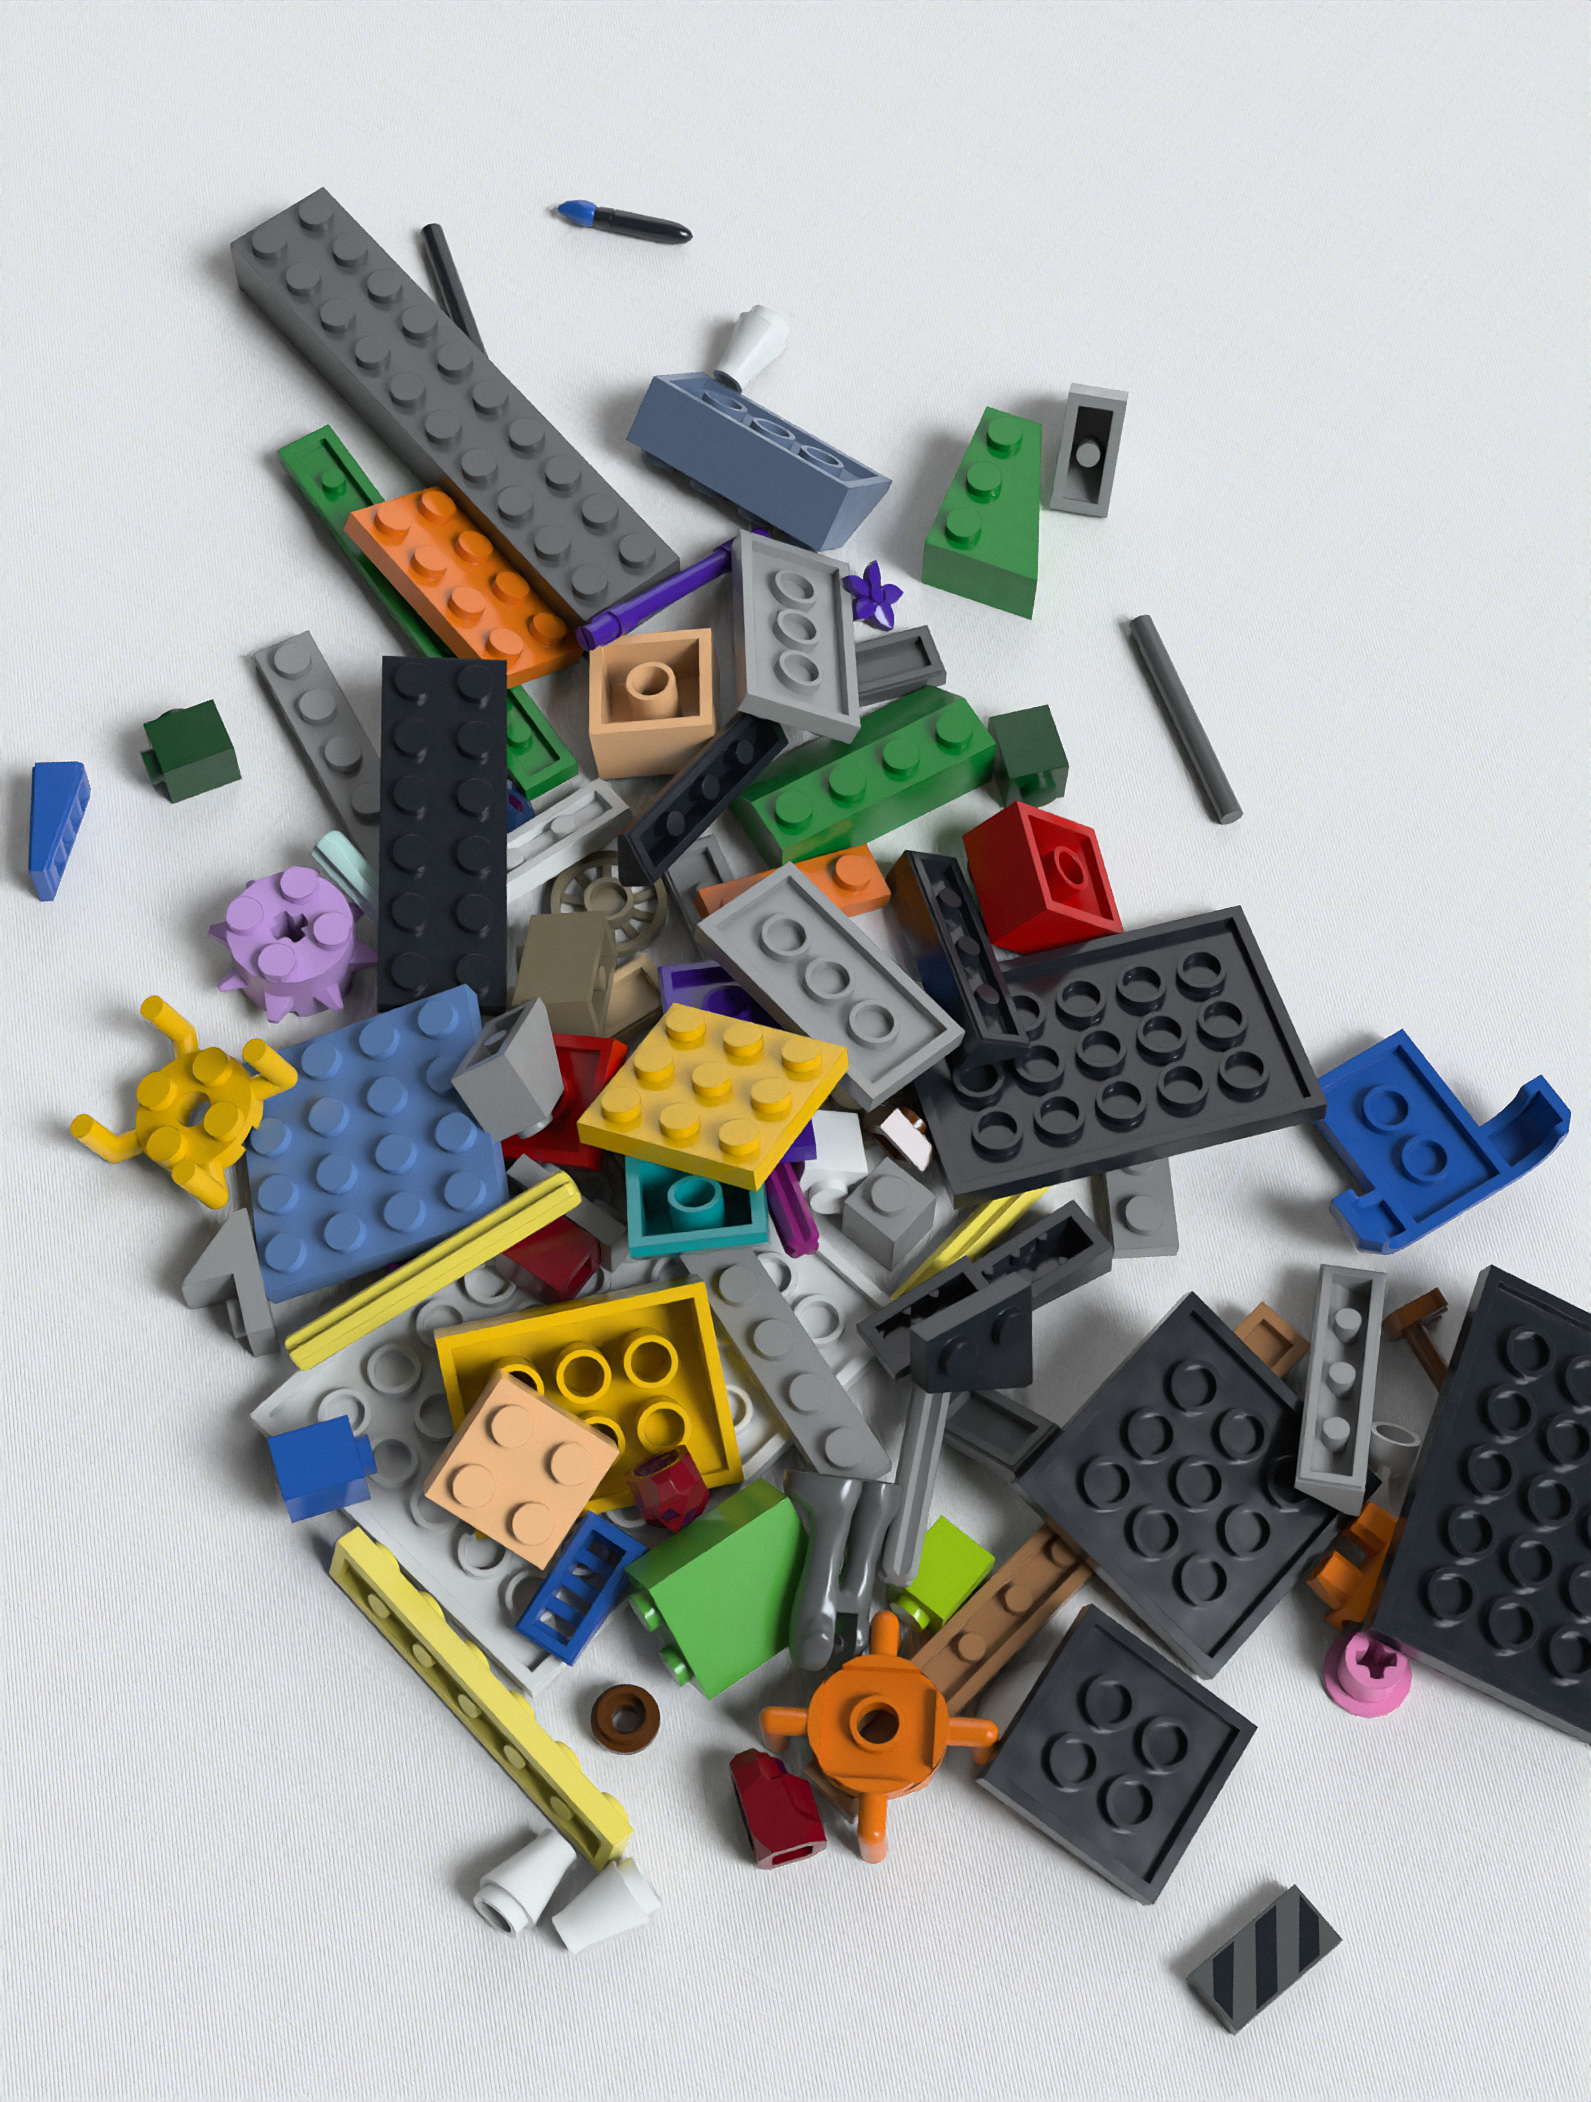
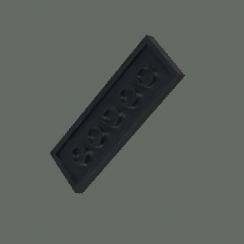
(443, 831)

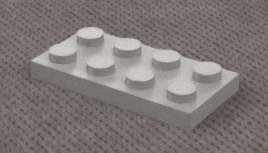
(794, 637)
(829, 983)

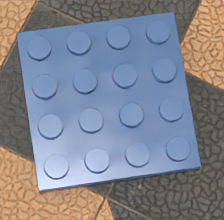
(371, 1148)

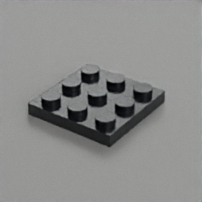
(1117, 1754)

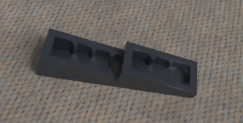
(1051, 1255)

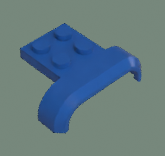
(1420, 1146)

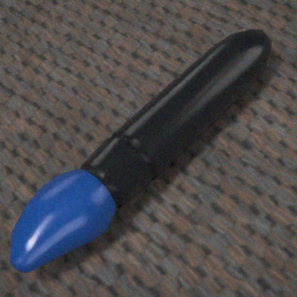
(634, 224)

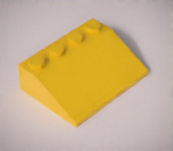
(621, 1360)

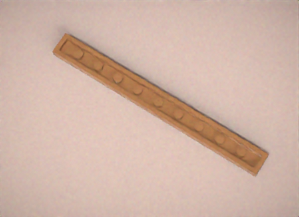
(1026, 1592)

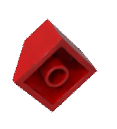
(1039, 880)

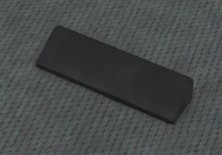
(696, 797)
(956, 957)

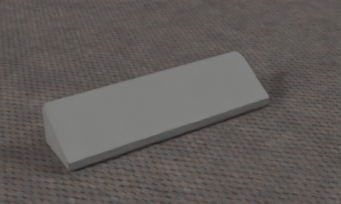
(1341, 1387)

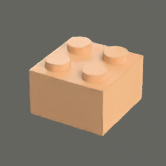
(653, 702)
(520, 1468)

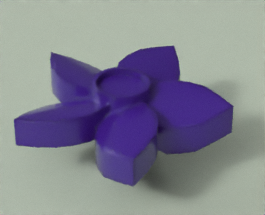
(872, 599)

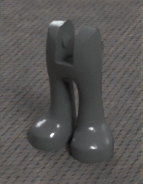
(833, 1608)

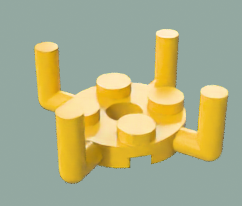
(170, 1095)

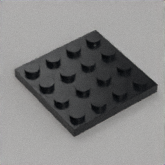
(1186, 1486)

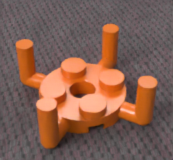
(870, 1769)

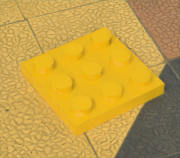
(714, 1096)

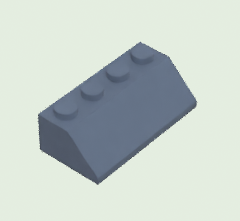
(755, 460)

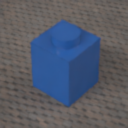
(322, 1467)

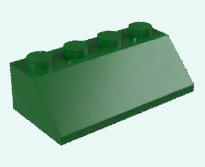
(849, 794)

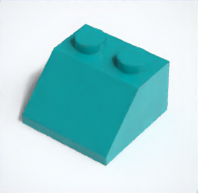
(689, 1214)

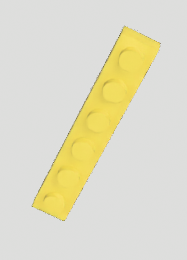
(496, 1716)

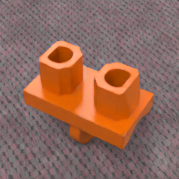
(1343, 1585)

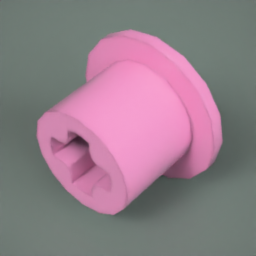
(1366, 1675)

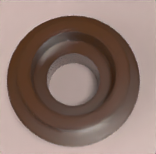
(625, 1698)

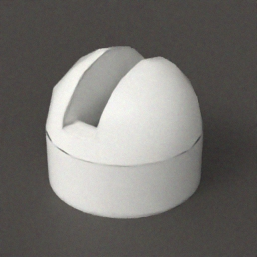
(1393, 1448)

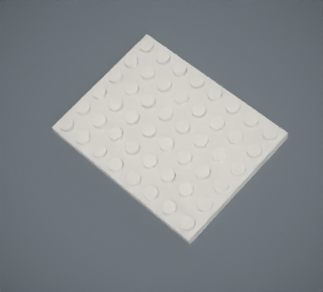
(398, 1396)

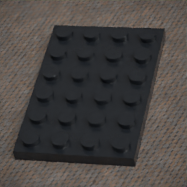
(1134, 1058)
(1498, 1512)

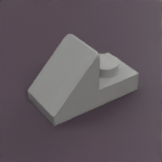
(232, 1274)

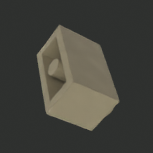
(571, 968)

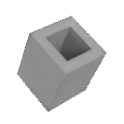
(888, 1214)

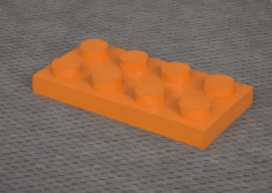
(463, 584)

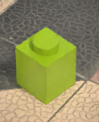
(947, 1578)

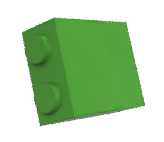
(723, 1588)

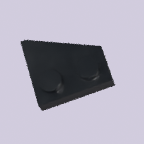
(977, 1341)

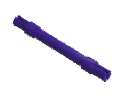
(626, 615)

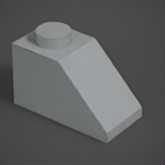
(1089, 450)
(512, 1073)

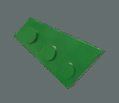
(989, 520)

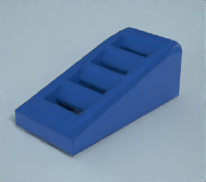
(57, 809)
(560, 1575)

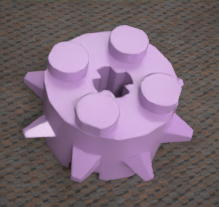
(292, 944)

